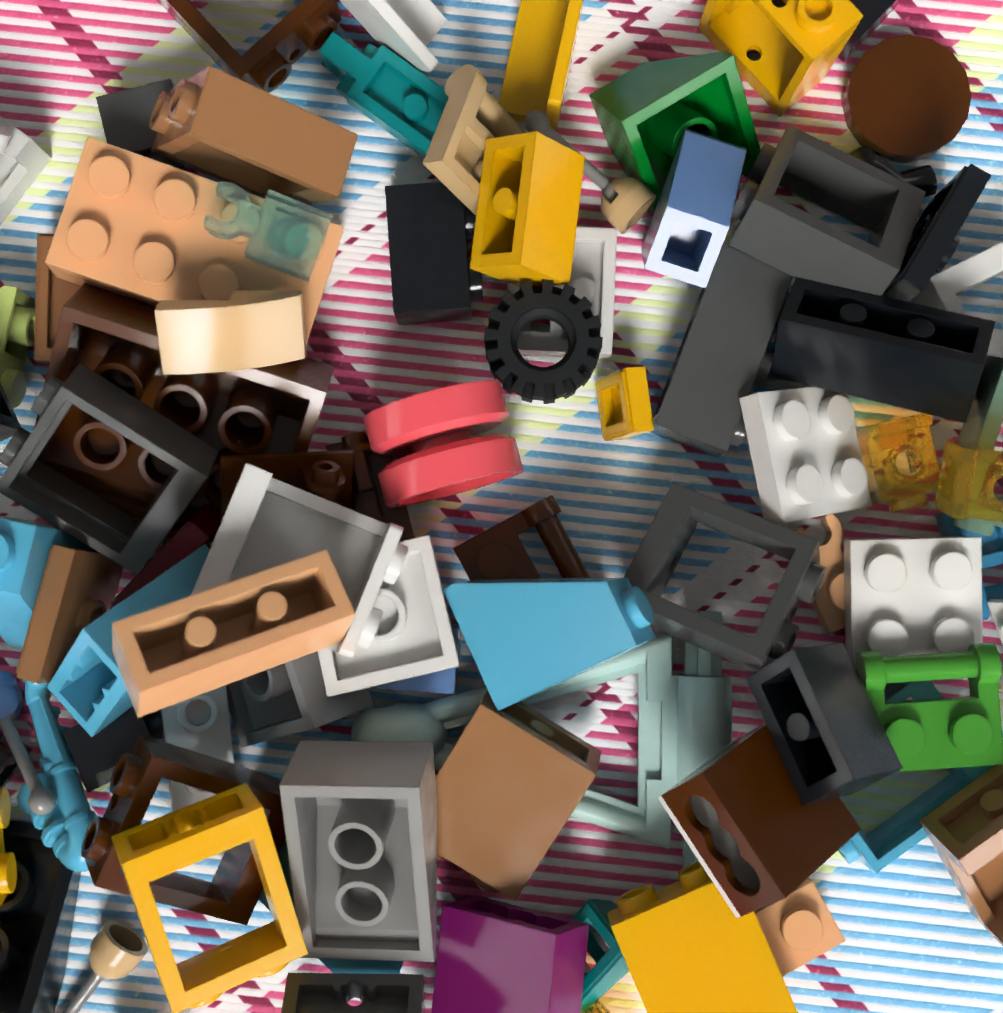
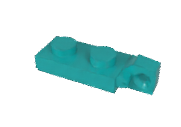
(386, 90)

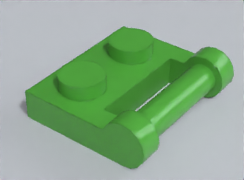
(939, 730)

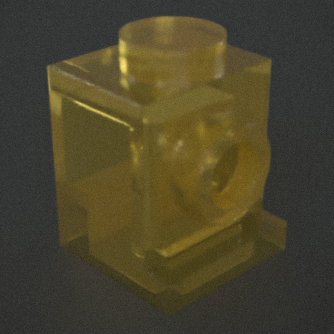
(879, 449)
(969, 481)

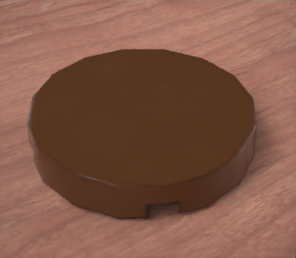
(906, 98)

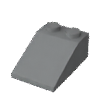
(363, 848)

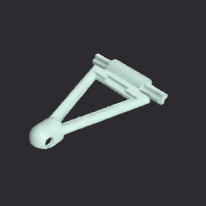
(679, 728)

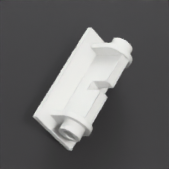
(200, 726)

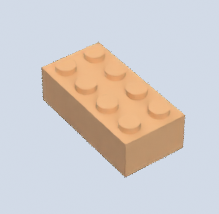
(143, 236)

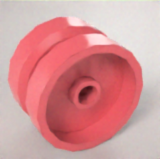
(440, 434)

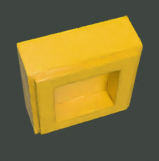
(624, 404)

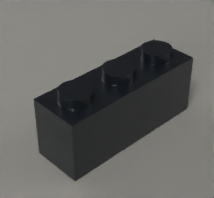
(881, 349)

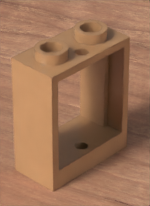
(251, 138)

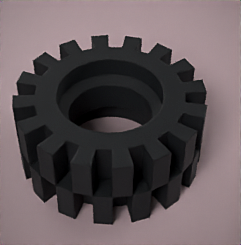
(551, 304)

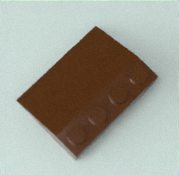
(230, 410)

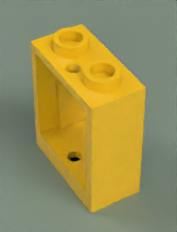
(793, 42)
(185, 839)

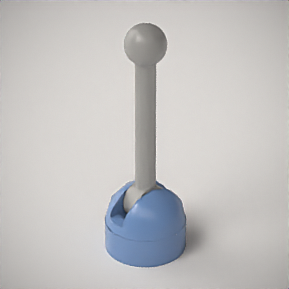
(11, 703)

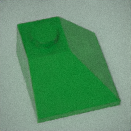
(655, 101)

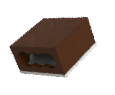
(751, 825)

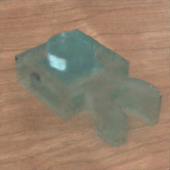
(280, 232)

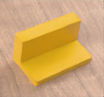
(540, 58)

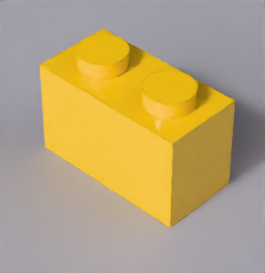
(527, 209)

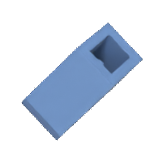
(694, 209)

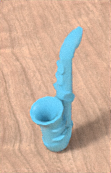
(69, 820)

